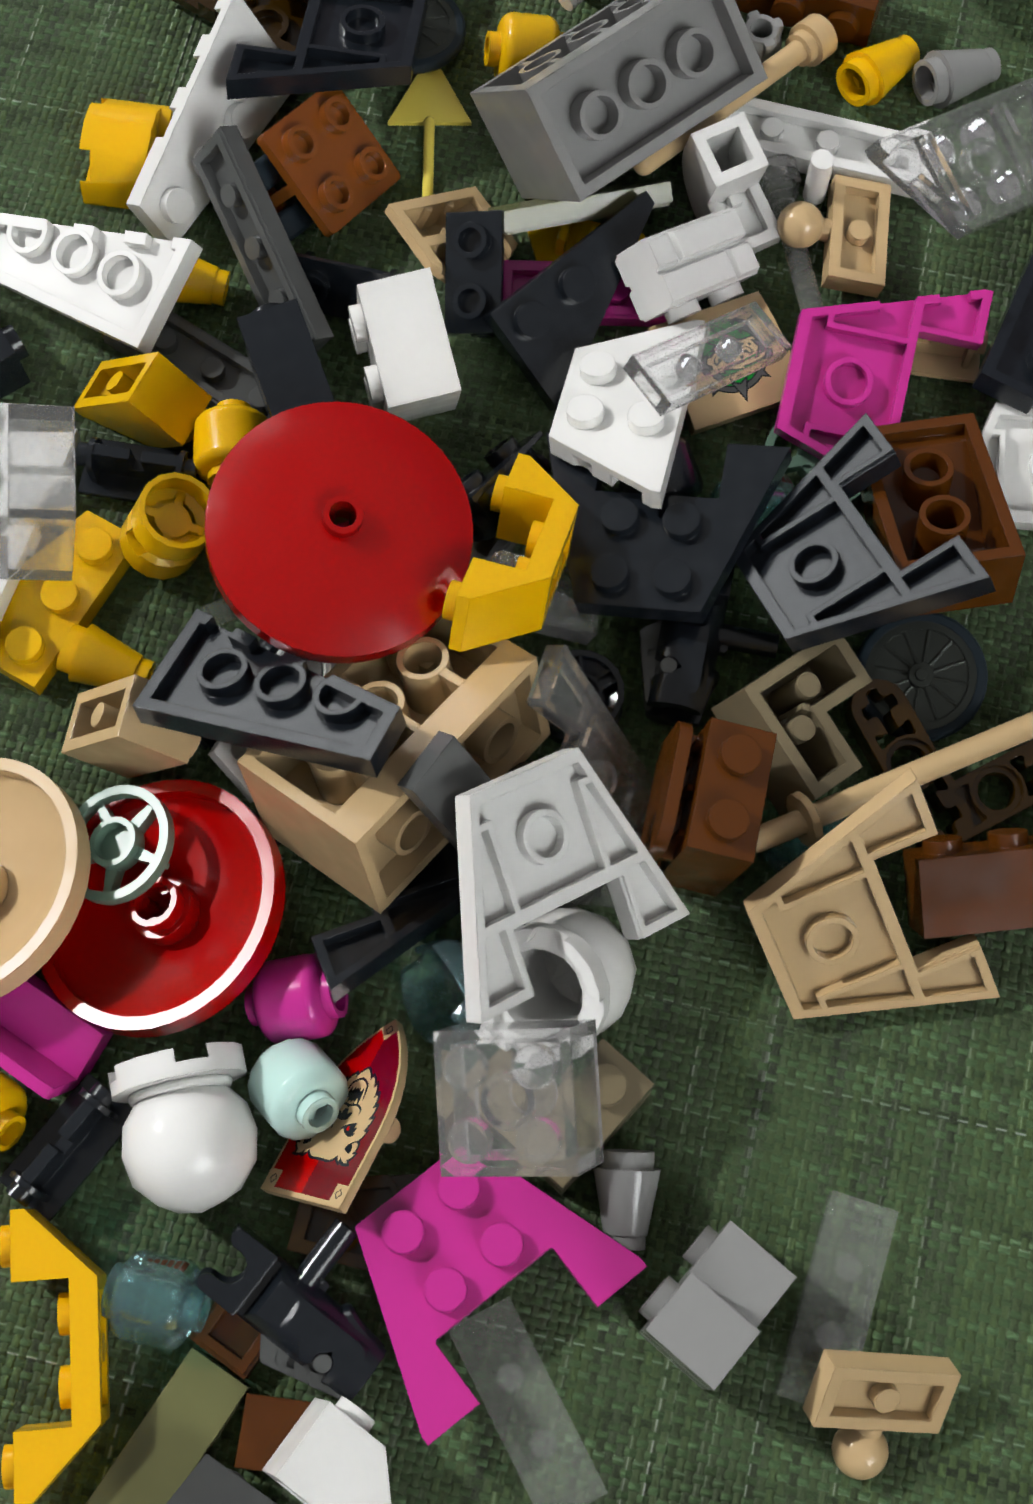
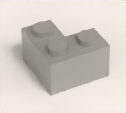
(716, 1306)

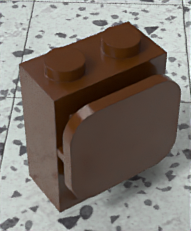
(708, 803)

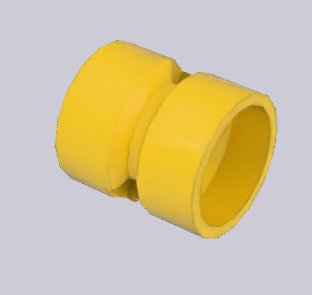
(166, 526)

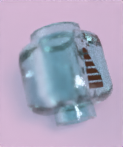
(154, 1300)

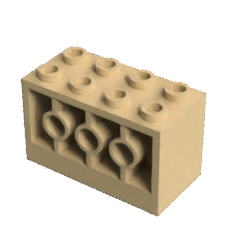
(365, 826)

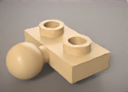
(851, 233)
(877, 1394)

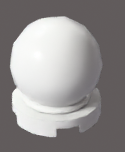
(575, 967)
(187, 1129)

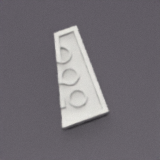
(169, 188)

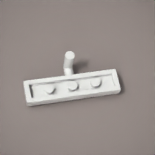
(819, 144)

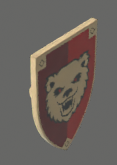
(335, 1162)

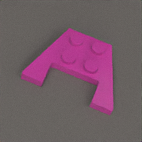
(861, 361)
(453, 1246)

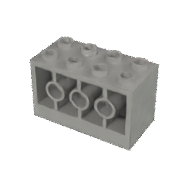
(616, 92)

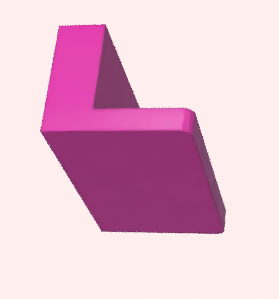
(46, 1041)

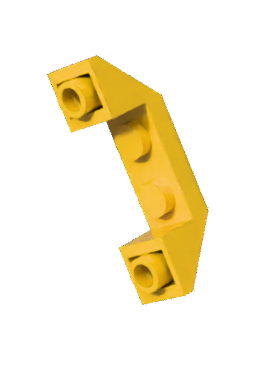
(509, 601)
(44, 1450)

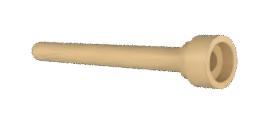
(807, 45)

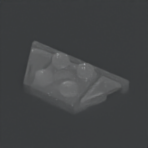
(967, 162)

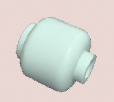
(294, 1086)

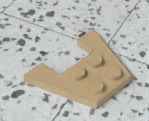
(836, 931)

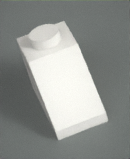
(332, 1457)

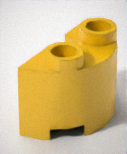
(119, 142)

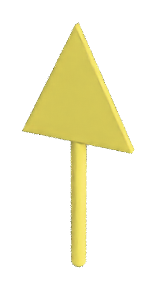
(429, 104)

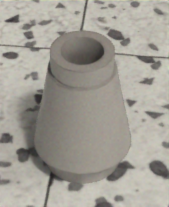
(953, 74)
(627, 1194)

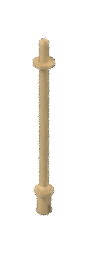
(808, 818)

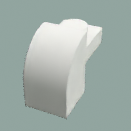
(724, 171)

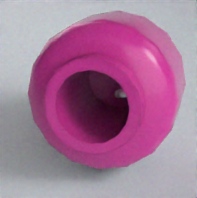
(293, 1000)

